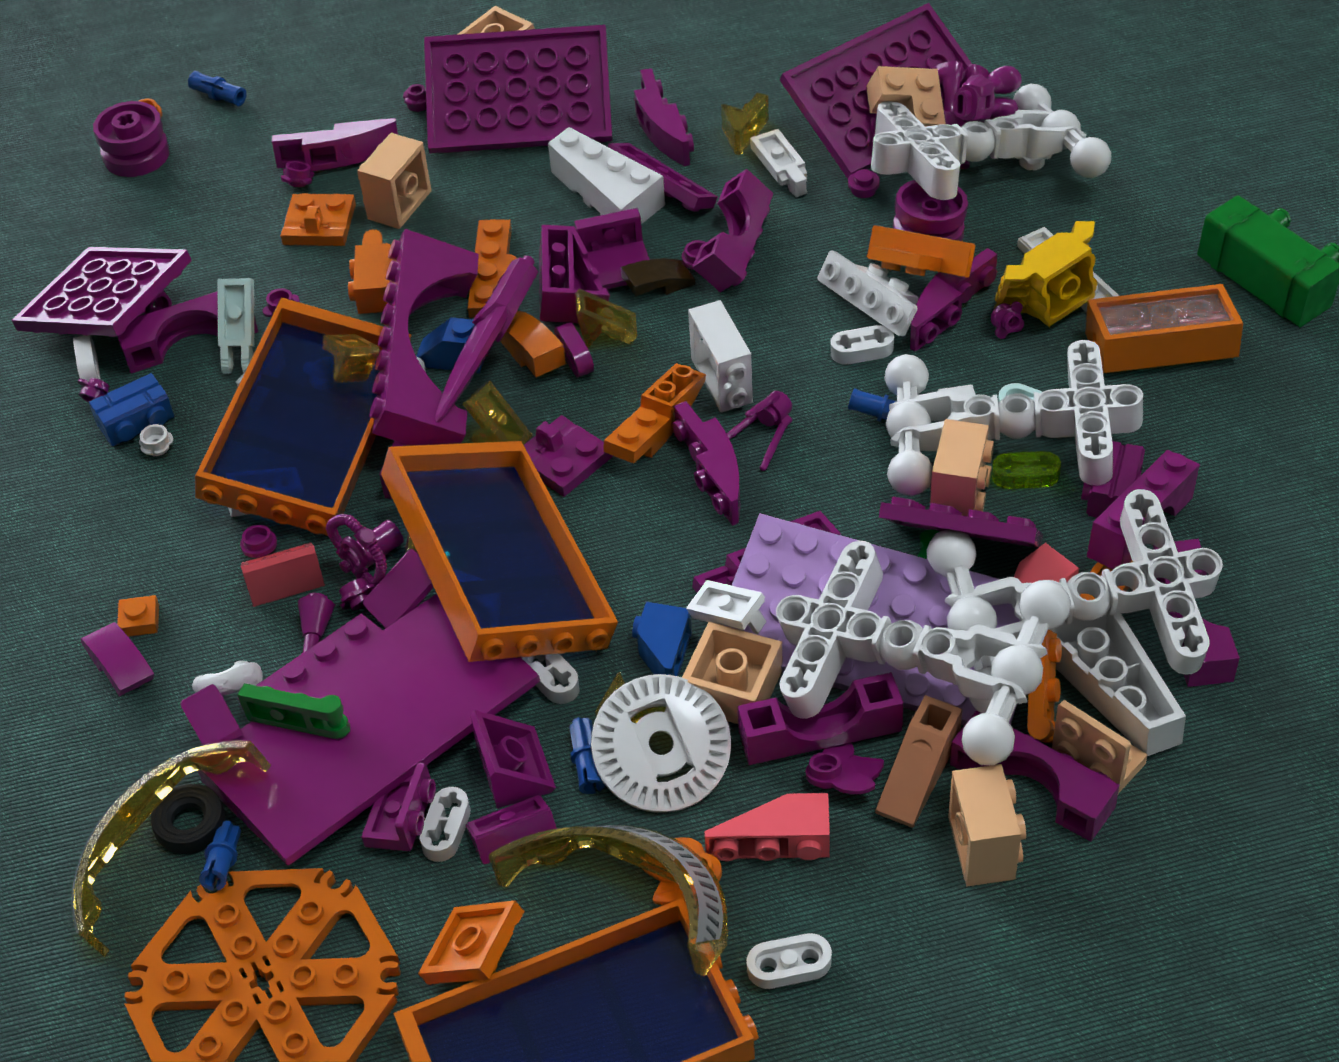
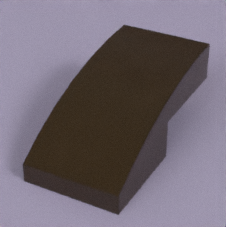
(657, 273)

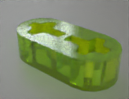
(1026, 470)

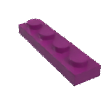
(675, 185)

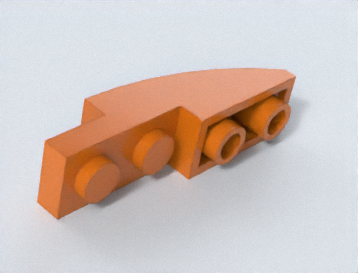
(652, 422)

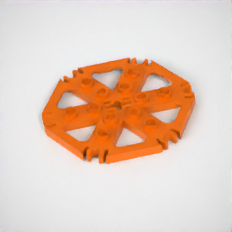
(290, 968)

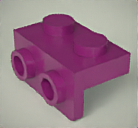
(400, 813)

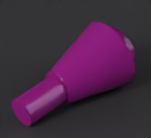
(314, 615)

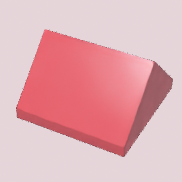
(282, 574)

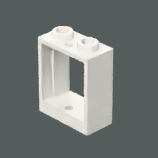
(721, 356)

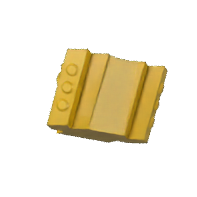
(1052, 276)

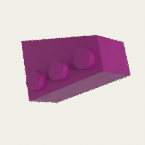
(562, 272)

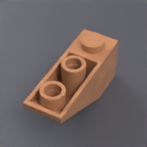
(920, 761)

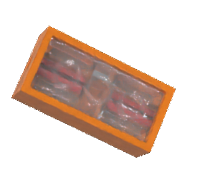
(1164, 328)

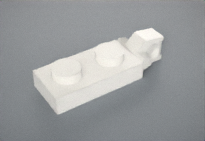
(781, 160)

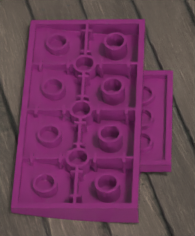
(405, 706)

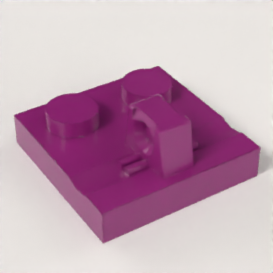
(565, 454)

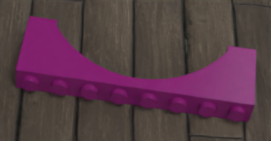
(406, 396)

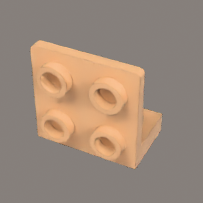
(1096, 745)

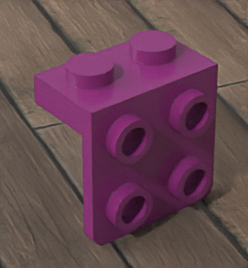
(612, 243)

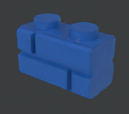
(131, 409)

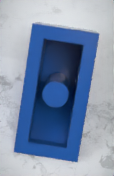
(444, 344)
(663, 637)

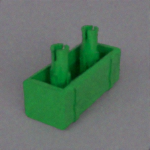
(1270, 259)

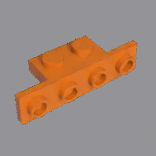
(920, 252)

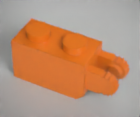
(369, 273)

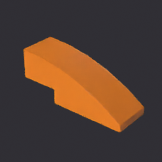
(533, 344)

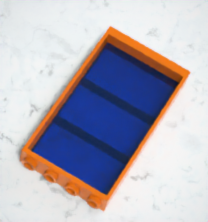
(291, 431)
(497, 550)
(593, 1000)

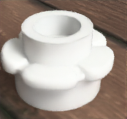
(155, 440)

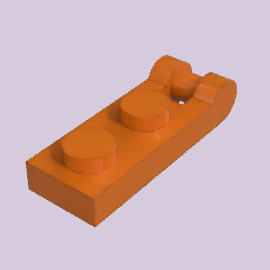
(1042, 700)

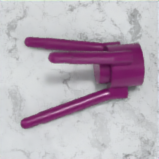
(770, 412)

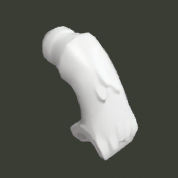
(232, 679)

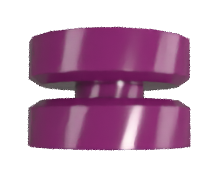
(131, 138)
(930, 216)

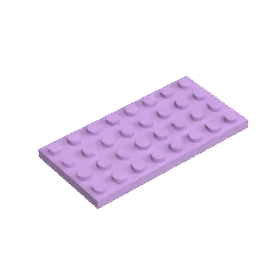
(798, 561)

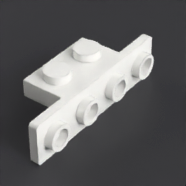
(871, 291)

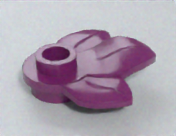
(843, 770)

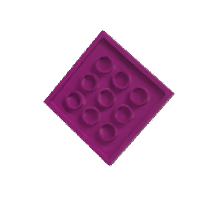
(102, 291)
(976, 524)

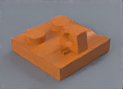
(318, 219)
(471, 943)

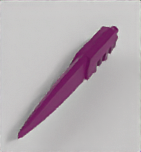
(489, 327)

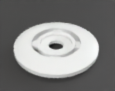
(631, 767)

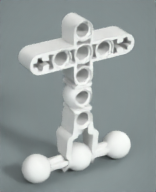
(936, 151)
(1082, 410)
(954, 553)
(840, 627)

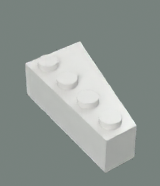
(605, 176)
(1120, 681)

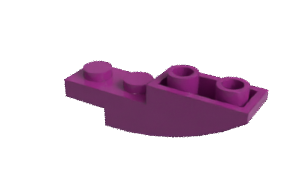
(662, 120)
(334, 148)
(943, 298)
(714, 459)

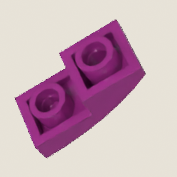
(118, 658)

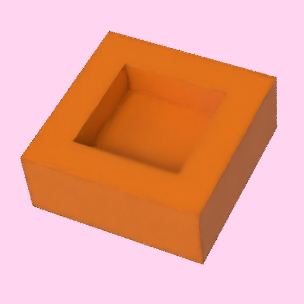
(138, 615)

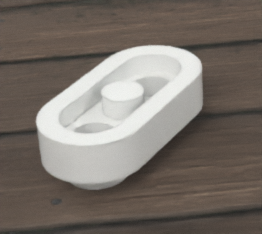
(787, 958)

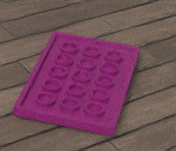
(516, 88)
(834, 89)

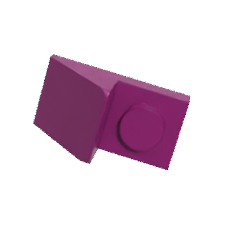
(210, 716)

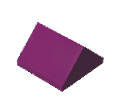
(511, 759)

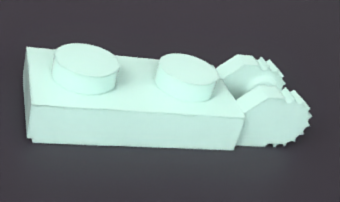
(235, 321)

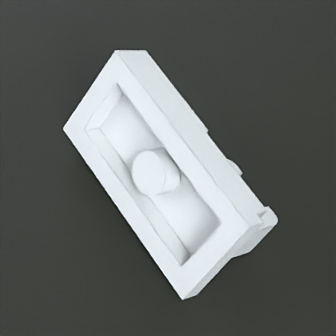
(728, 606)

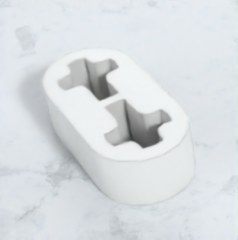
(862, 344)
(86, 358)
(556, 668)
(452, 826)

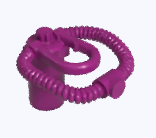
(368, 549)

